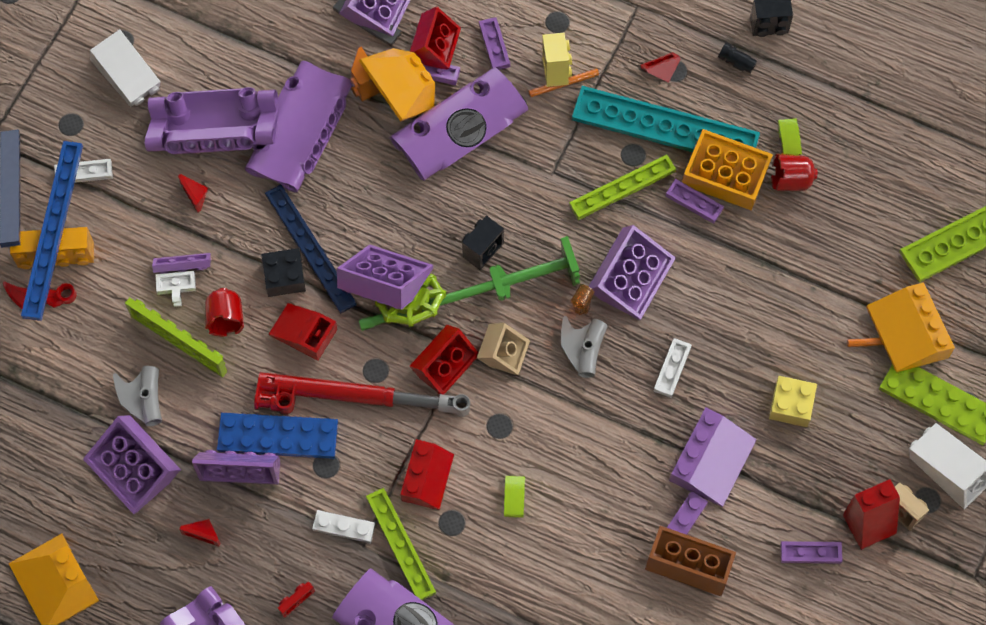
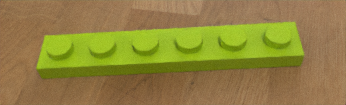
(622, 187)
(400, 544)

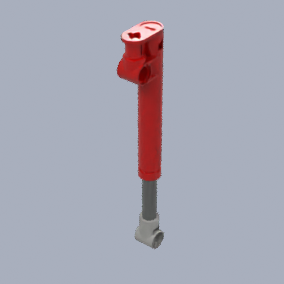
(276, 388)

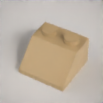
(503, 348)
(910, 508)

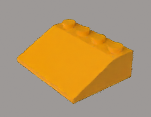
(727, 169)
(911, 328)

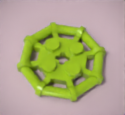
(418, 304)

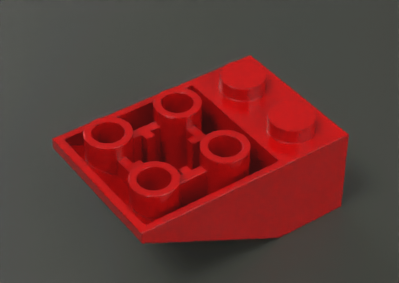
(304, 330)

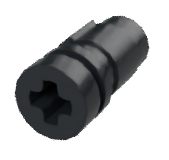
(738, 58)

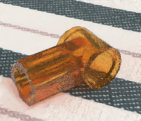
(582, 299)

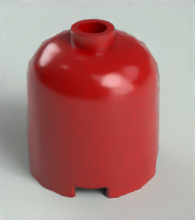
(793, 172)
(223, 312)

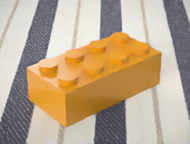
(74, 248)

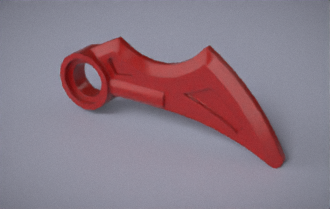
(54, 297)

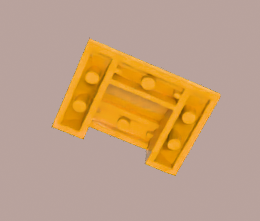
(401, 81)
(53, 582)

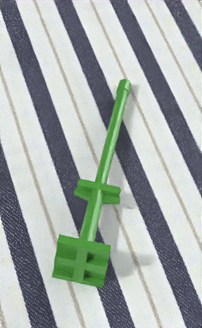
(501, 281)

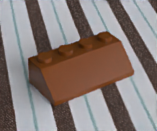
(690, 561)

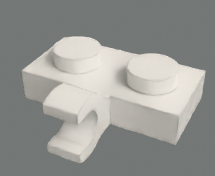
(175, 284)

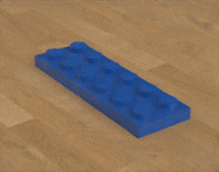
(278, 435)

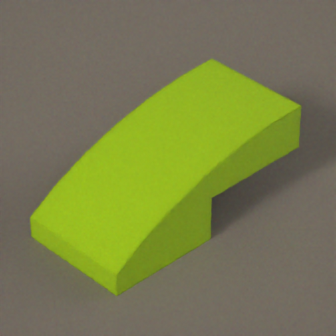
(789, 136)
(514, 496)

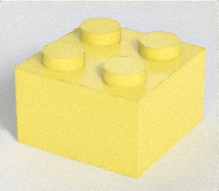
(556, 59)
(793, 401)

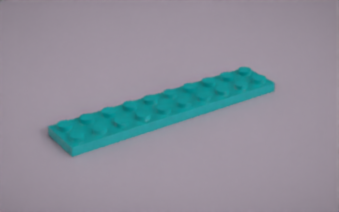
(651, 121)

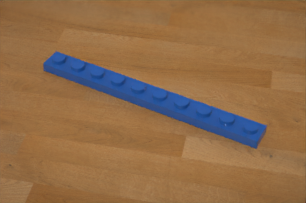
(52, 231)

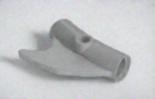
(583, 345)
(141, 395)

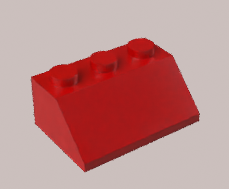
(435, 39)
(445, 359)
(427, 475)

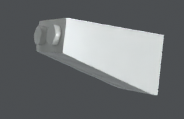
(124, 68)
(950, 464)

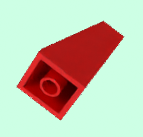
(873, 514)

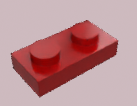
(290, 603)

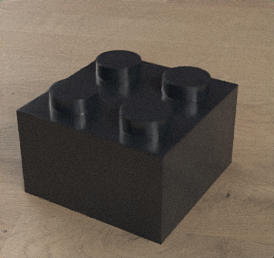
(771, 17)
(482, 242)
(283, 272)

